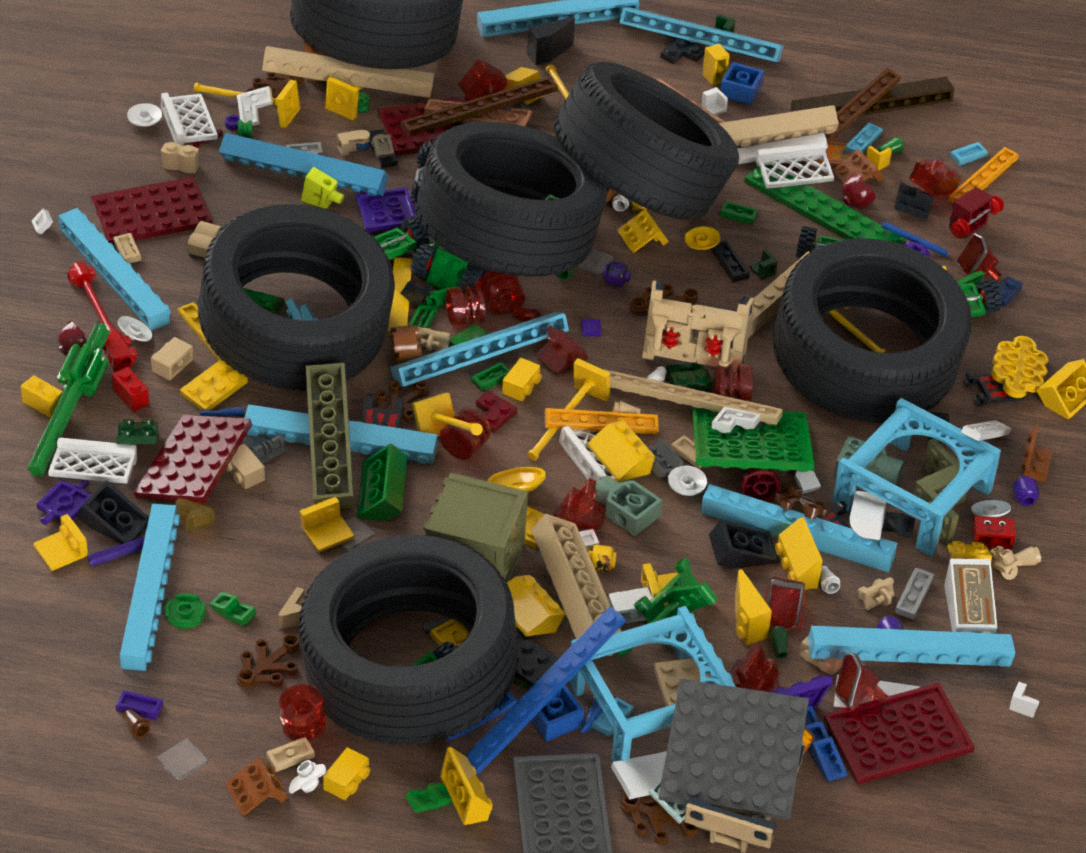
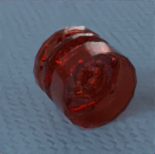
(502, 292)
(470, 305)
(734, 383)
(461, 442)
(302, 712)

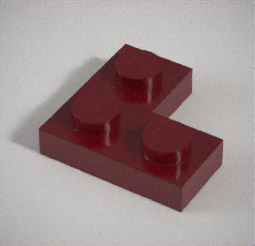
(497, 410)

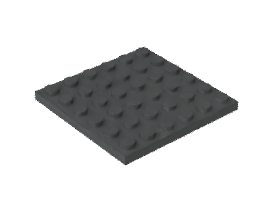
(734, 748)

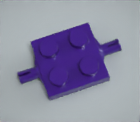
(63, 500)

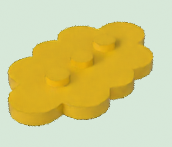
(1019, 366)

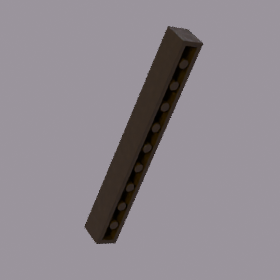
(897, 98)

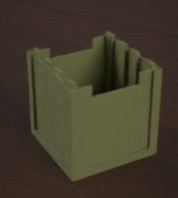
(483, 518)

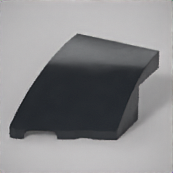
(913, 201)

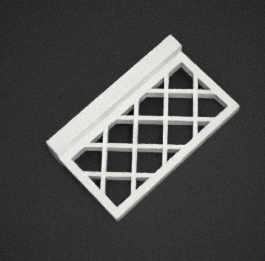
(175, 120)
(792, 155)
(93, 452)
(580, 455)

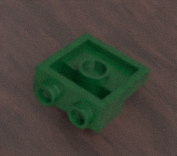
(690, 376)
(137, 432)

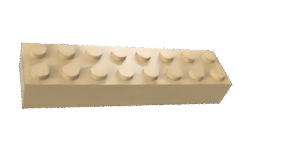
(571, 572)

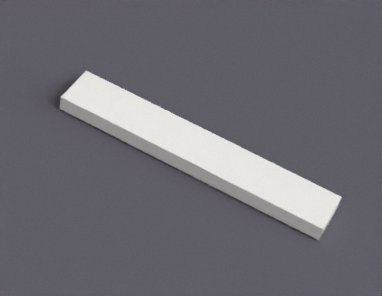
(749, 153)
(986, 430)

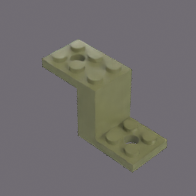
(942, 470)

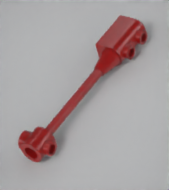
(116, 346)

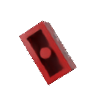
(130, 389)
(994, 531)

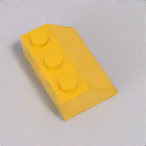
(1065, 389)
(622, 452)
(800, 554)
(533, 607)
(465, 788)

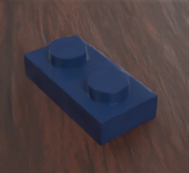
(1009, 289)

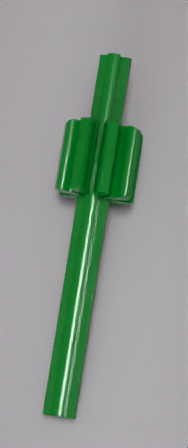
(80, 375)

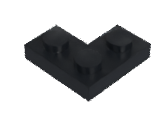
(680, 48)

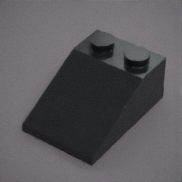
(550, 40)
(112, 514)
(742, 545)

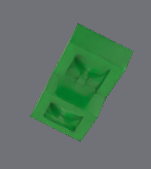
(230, 608)
(432, 797)

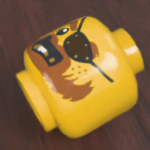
(603, 558)

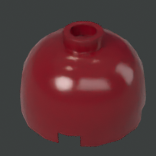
(857, 193)
(70, 335)
(760, 484)

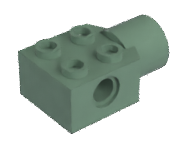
(882, 465)
(628, 504)

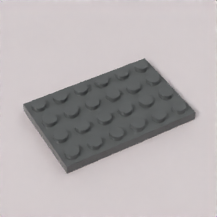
(561, 804)

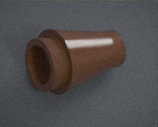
(137, 724)

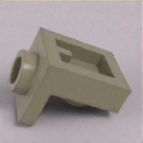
(382, 145)

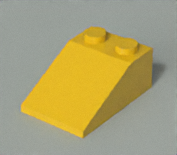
(751, 612)

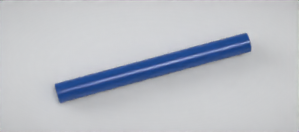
(887, 226)

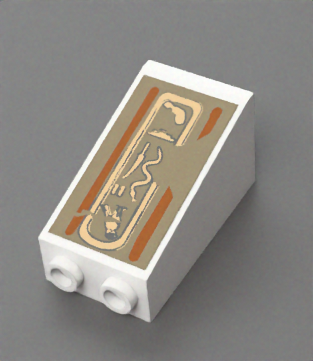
(971, 596)

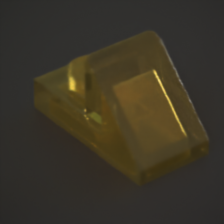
(196, 515)

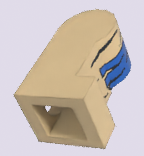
(353, 141)

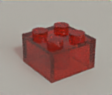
(482, 80)
(935, 177)

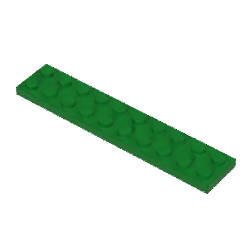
(822, 209)

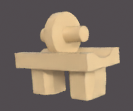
(433, 339)
(1005, 562)
(878, 593)

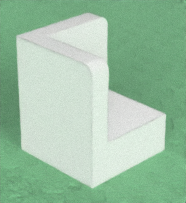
(714, 101)
(1022, 703)

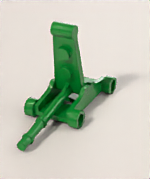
(679, 592)

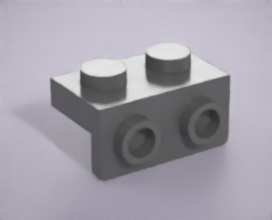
(665, 458)

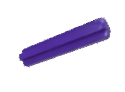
(116, 552)

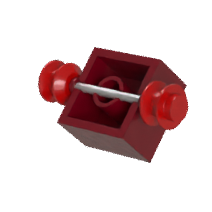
(972, 212)

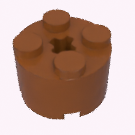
(404, 343)

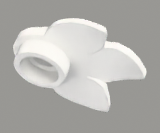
(307, 777)

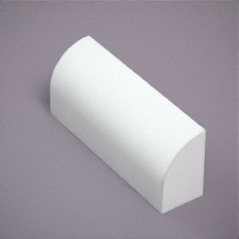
(867, 515)

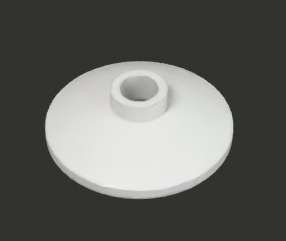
(144, 114)
(134, 328)
(687, 480)
(991, 508)

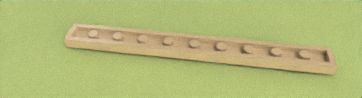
(689, 396)

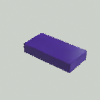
(143, 705)

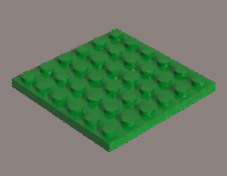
(764, 447)

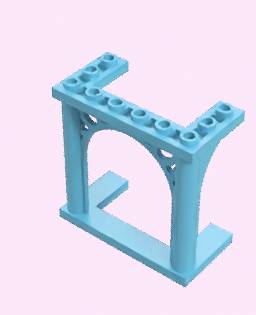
(898, 432)
(687, 642)

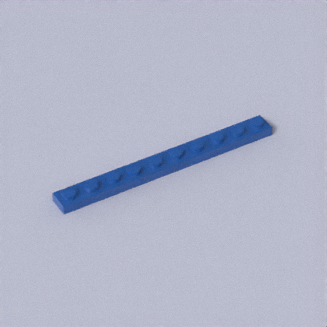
(545, 689)

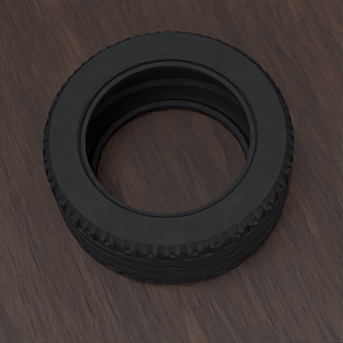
(379, 31)
(645, 141)
(489, 206)
(305, 243)
(882, 278)
(420, 700)

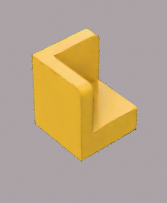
(879, 159)

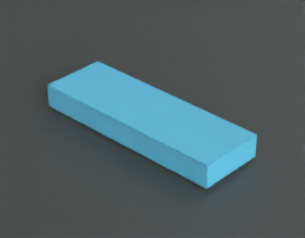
(864, 138)

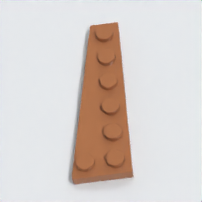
(515, 116)

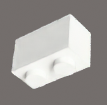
(623, 603)

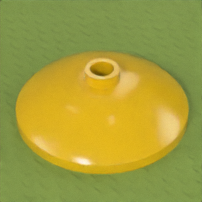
(520, 478)

